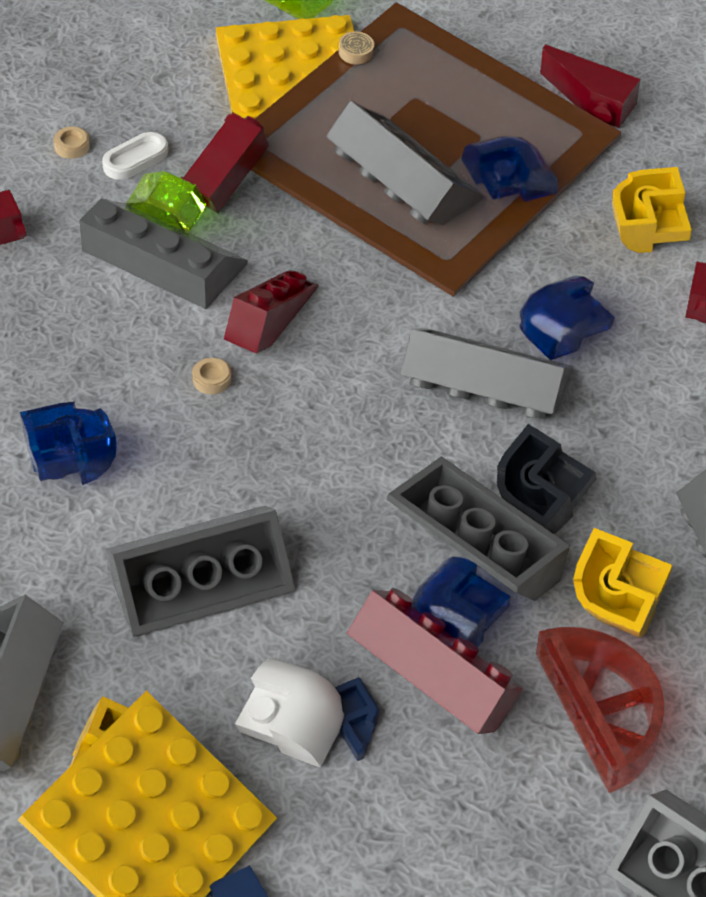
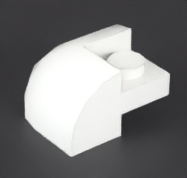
(293, 711)

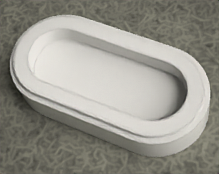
(135, 155)

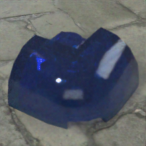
(509, 168)
(562, 316)
(69, 441)
(461, 599)

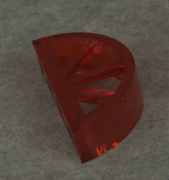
(601, 739)

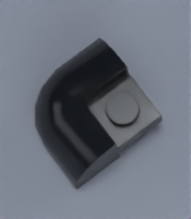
(542, 479)

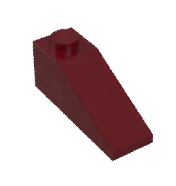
(591, 86)

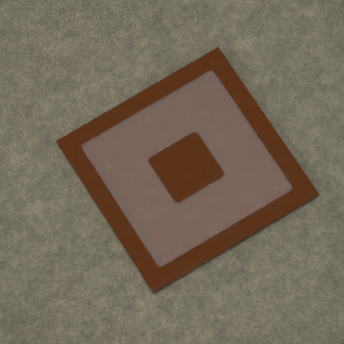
(444, 100)

